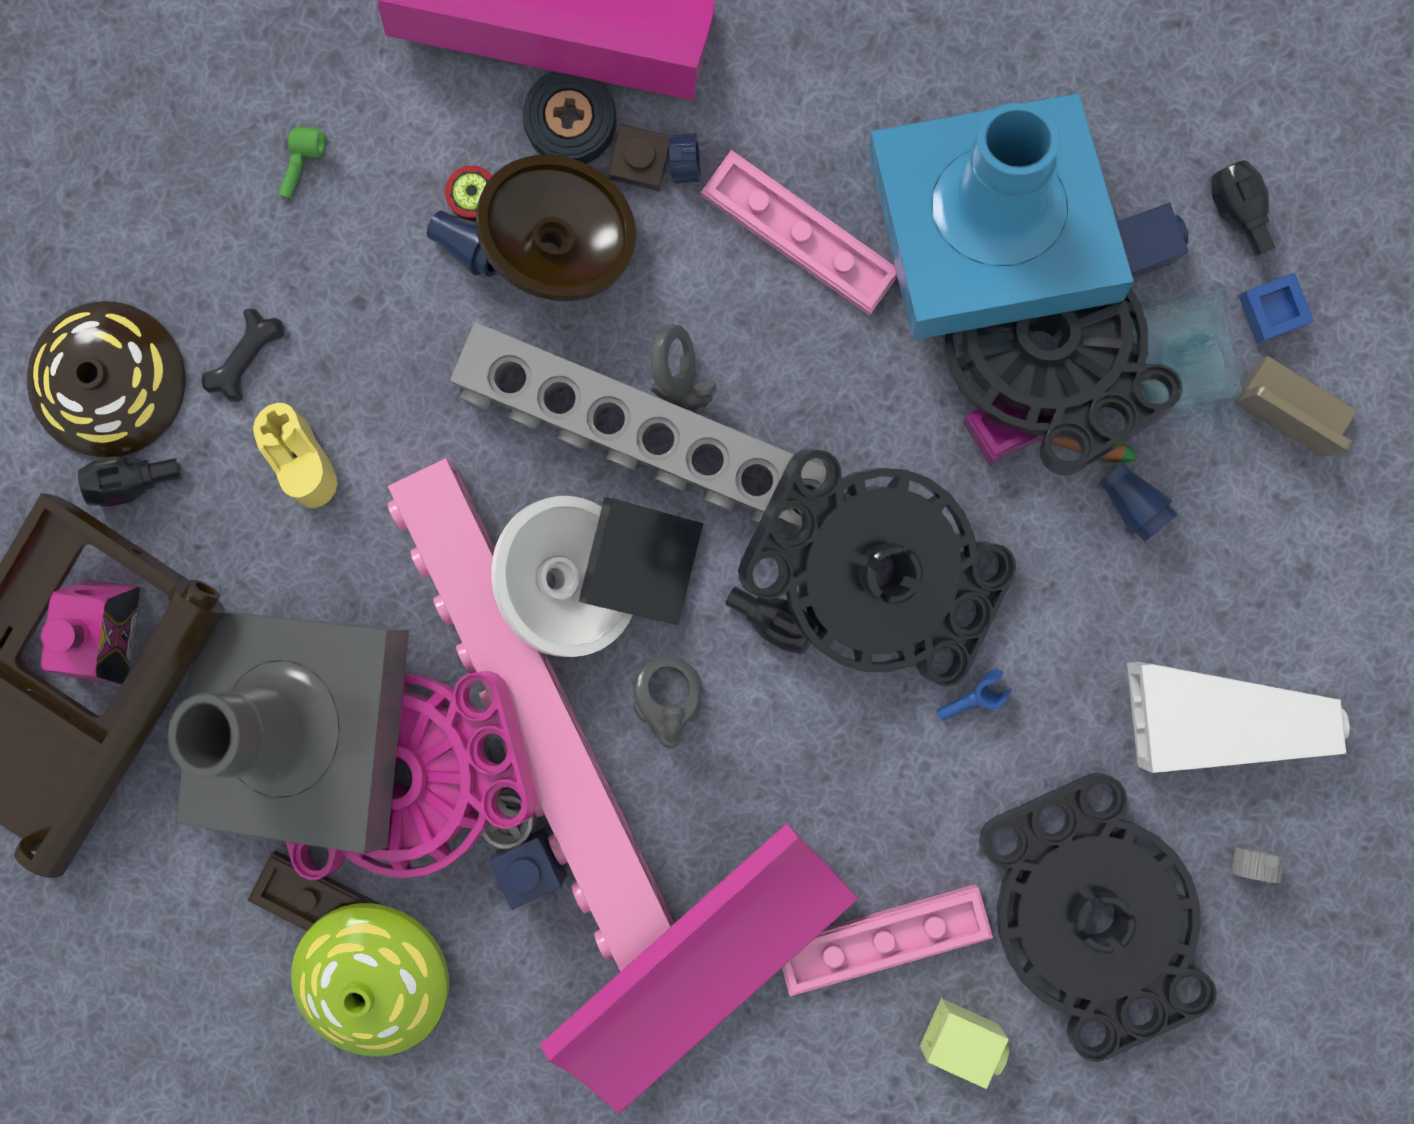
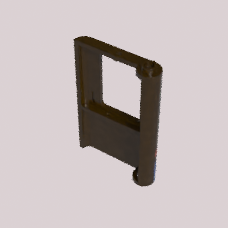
(54, 752)

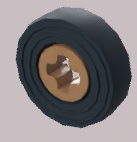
(587, 137)

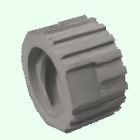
(1257, 865)

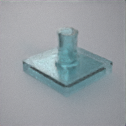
(1197, 345)

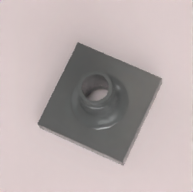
(292, 731)

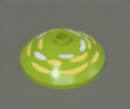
(385, 961)

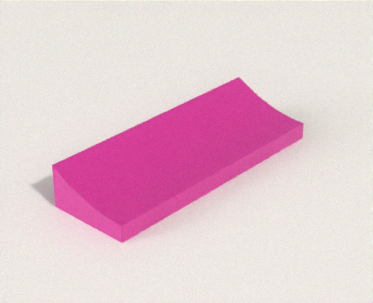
(617, 42)
(700, 969)

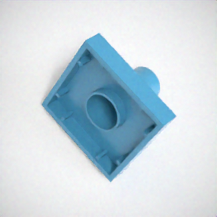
(998, 216)

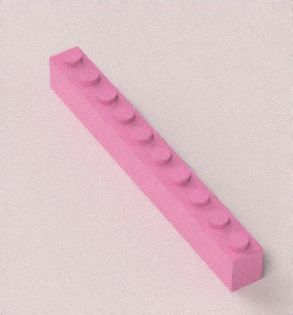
(564, 769)

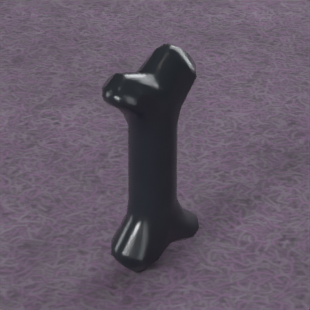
(228, 376)

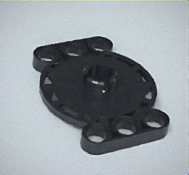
(1066, 382)
(843, 593)
(1053, 907)

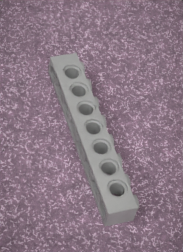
(492, 353)

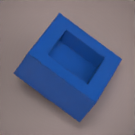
(1275, 308)

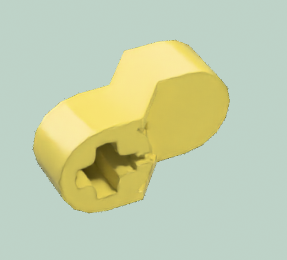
(280, 435)

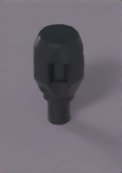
(1244, 203)
(122, 479)
(771, 620)

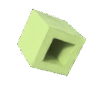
(965, 1044)

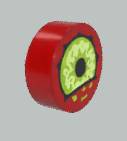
(464, 190)

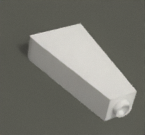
(1217, 721)

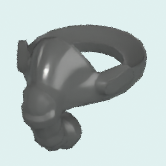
(678, 388)
(667, 721)

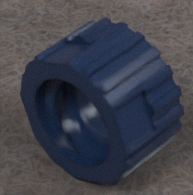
(684, 158)

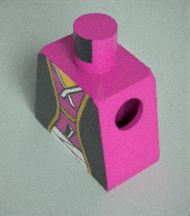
(90, 631)

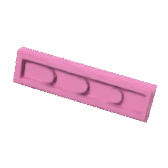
(800, 232)
(889, 939)

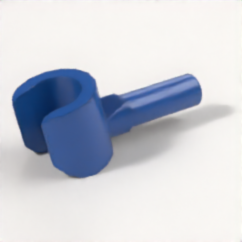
(980, 696)

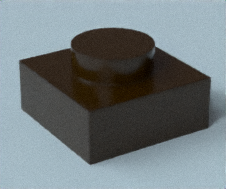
(639, 157)

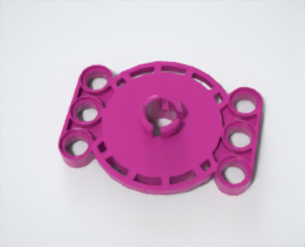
(447, 780)

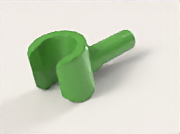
(301, 143)

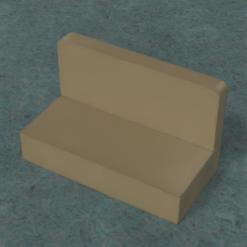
(1297, 408)

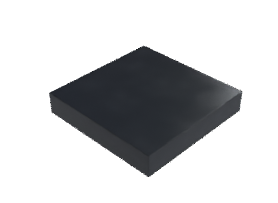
(640, 561)

